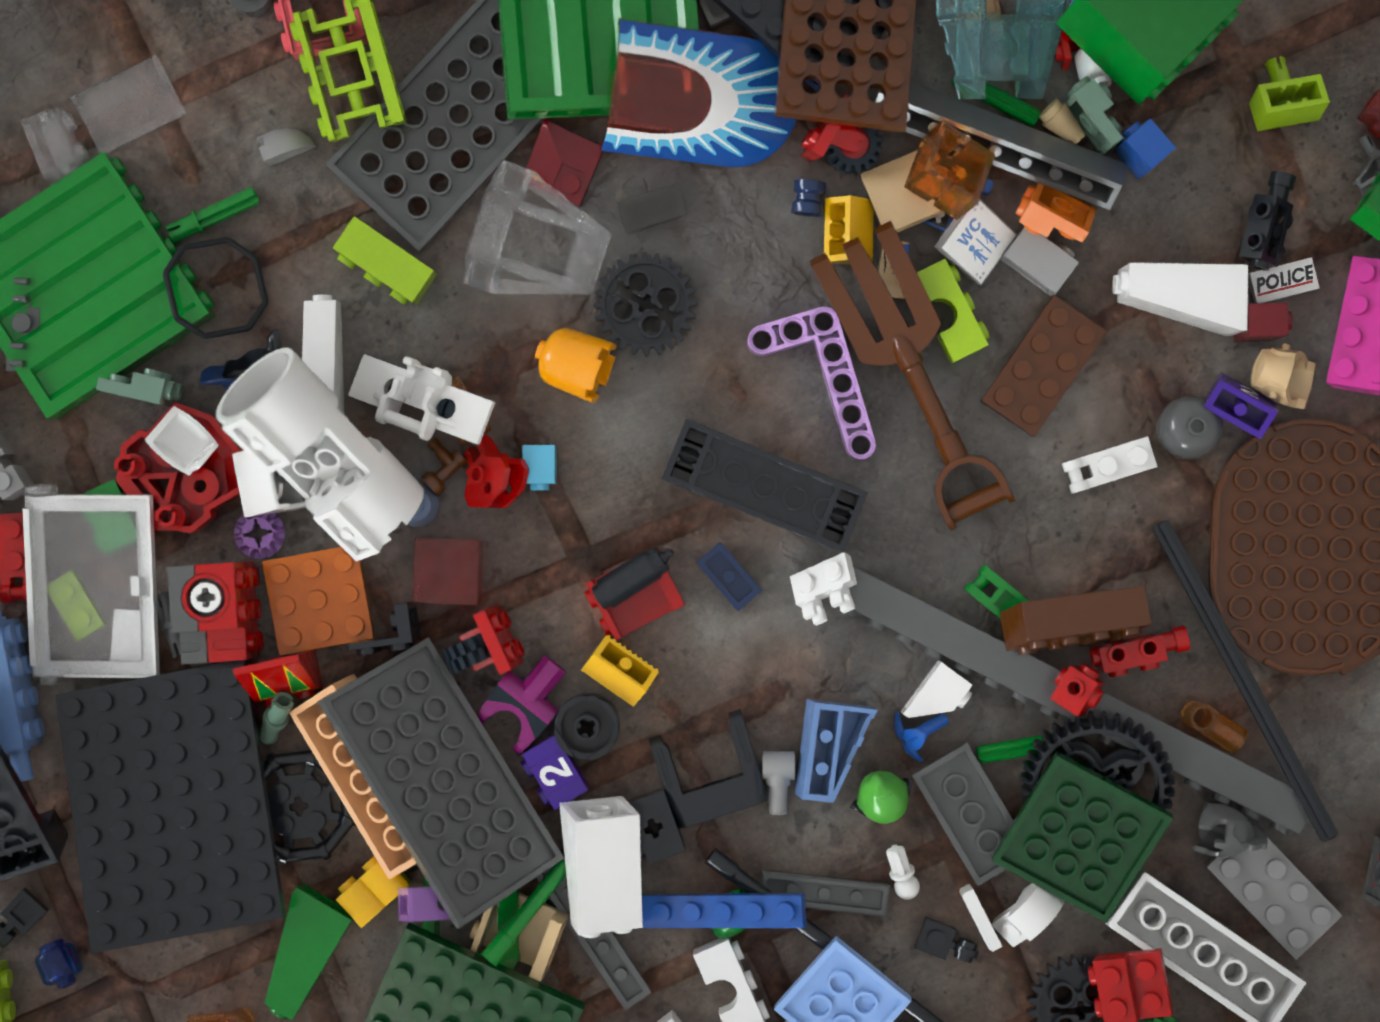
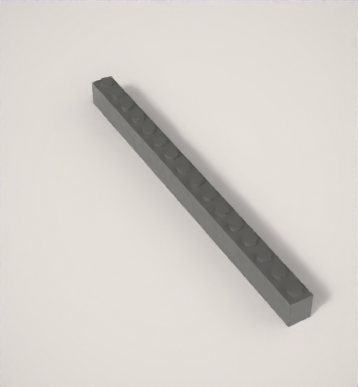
(1036, 681)

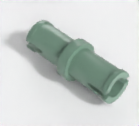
(275, 718)

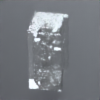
(54, 143)

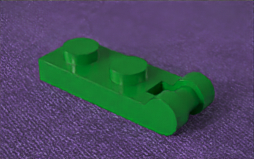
(1001, 599)

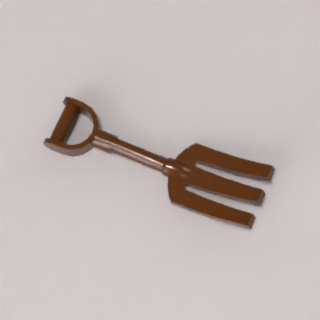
(902, 347)

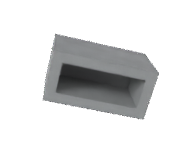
(1040, 261)

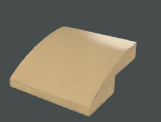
(892, 199)

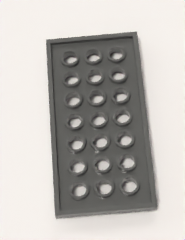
(413, 91)

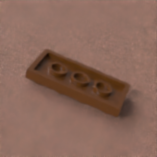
(1043, 366)

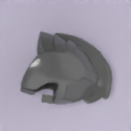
(1227, 832)

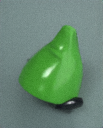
(883, 796)

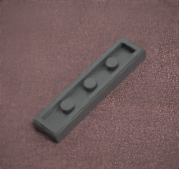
(831, 892)

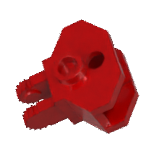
(491, 474)

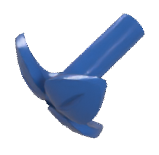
(915, 738)

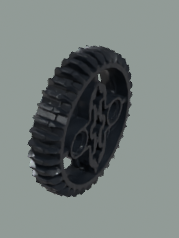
(1108, 765)

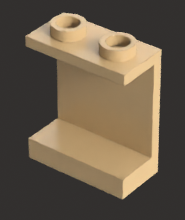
(536, 941)

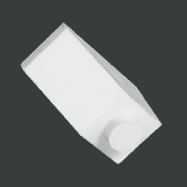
(938, 693)

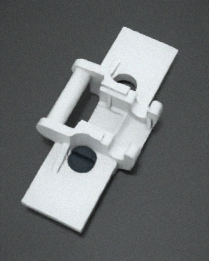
(423, 388)

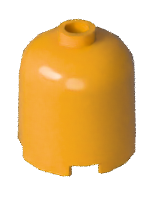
(575, 362)

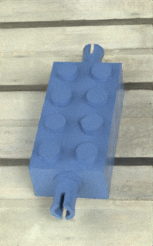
(18, 699)

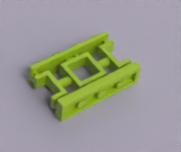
(373, 61)

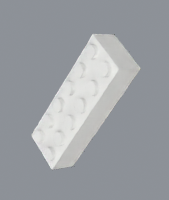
(1205, 951)

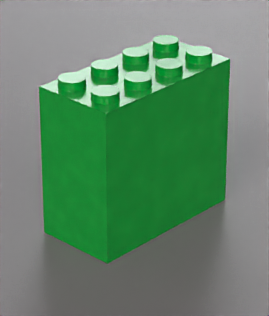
(1145, 41)

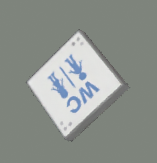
(976, 242)

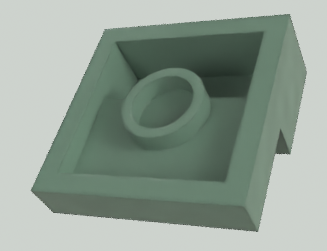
(1089, 104)
(149, 387)

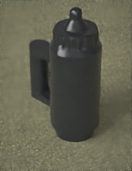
(631, 577)

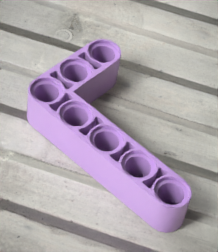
(829, 369)

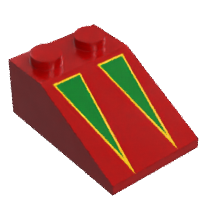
(289, 674)

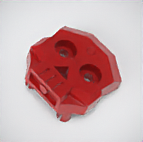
(182, 505)

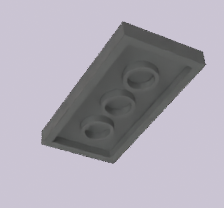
(966, 808)

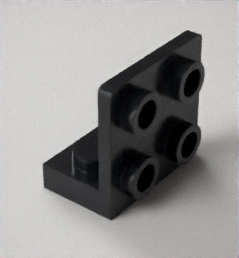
(403, 620)

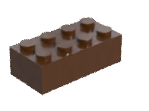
(1075, 620)

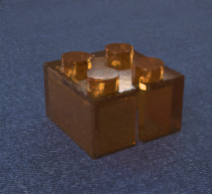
(953, 180)

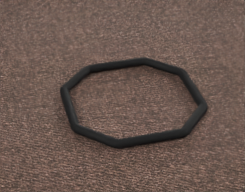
(171, 297)

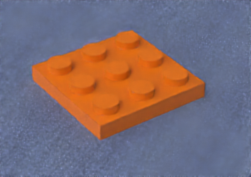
(317, 600)

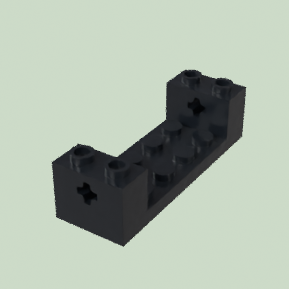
(764, 485)
(26, 837)

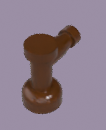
(451, 462)

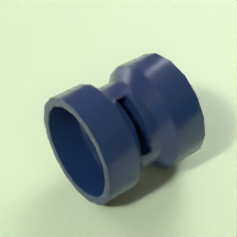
(808, 198)

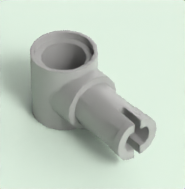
(778, 771)

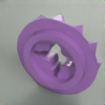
(270, 543)

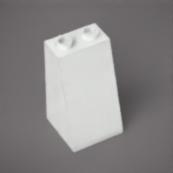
(1194, 294)
(602, 865)

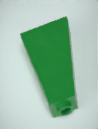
(306, 945)

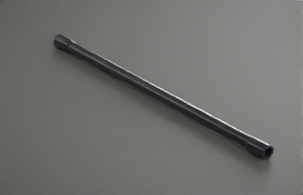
(732, 872)

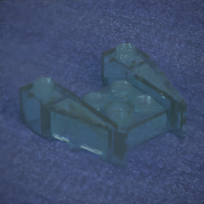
(1001, 45)

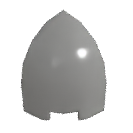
(283, 145)

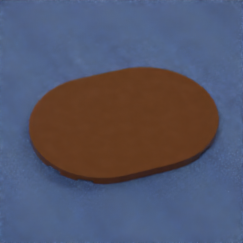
(1299, 547)

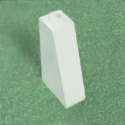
(323, 343)

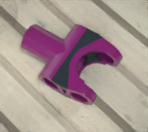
(526, 700)

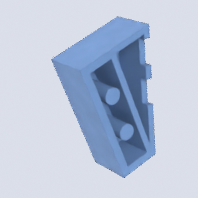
(828, 745)

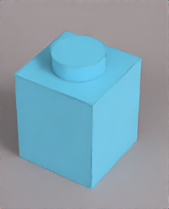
(542, 466)

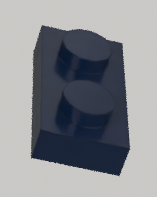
(729, 576)

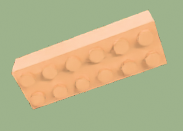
(351, 784)

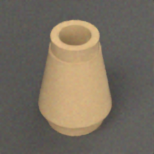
(1061, 121)

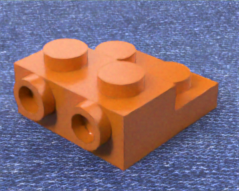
(1048, 208)

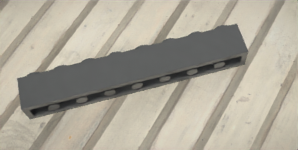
(1019, 147)

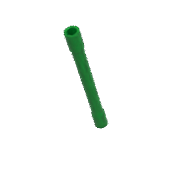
(506, 937)

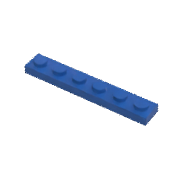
(724, 910)

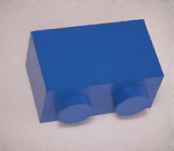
(1143, 147)

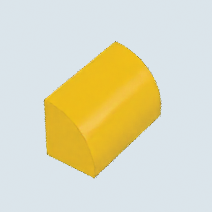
(845, 220)

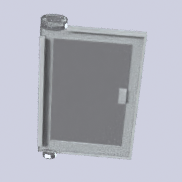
(90, 585)

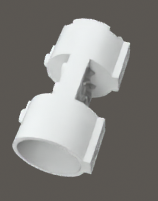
(293, 426)

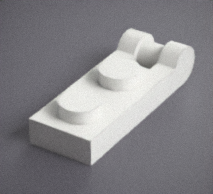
(1111, 464)

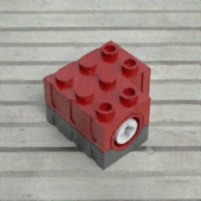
(216, 611)

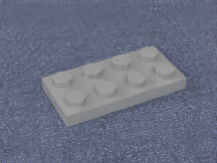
(1276, 896)

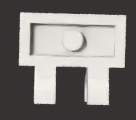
(826, 579)

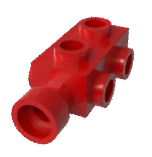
(1131, 652)

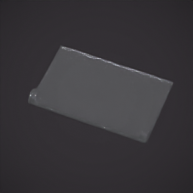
(129, 105)

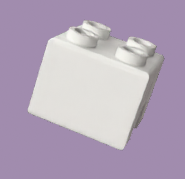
(264, 492)

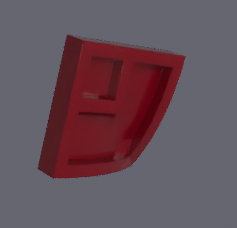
(565, 161)

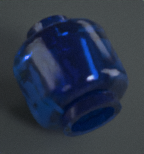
(58, 964)

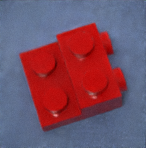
(1131, 986)

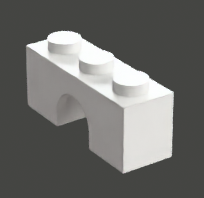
(721, 961)

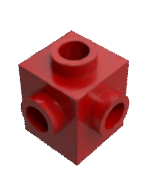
(1067, 691)

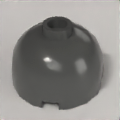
(1188, 428)

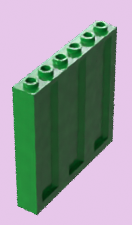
(566, 51)
(97, 282)

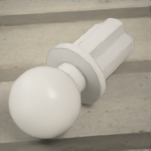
(902, 873)

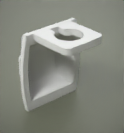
(181, 441)

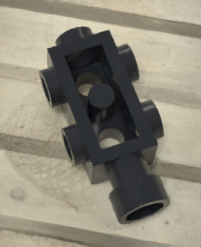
(1263, 225)

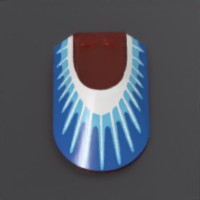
(693, 96)

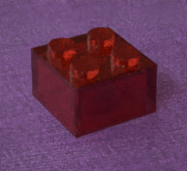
(448, 571)

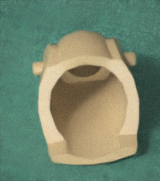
(1283, 376)

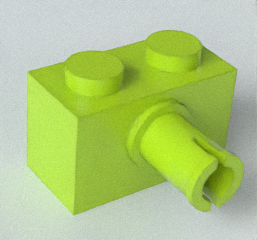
(1286, 99)

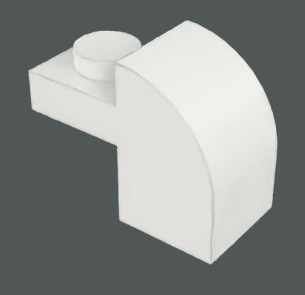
(1028, 915)

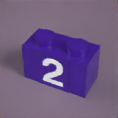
(1241, 405)
(554, 771)

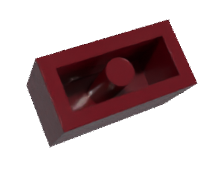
(1266, 322)

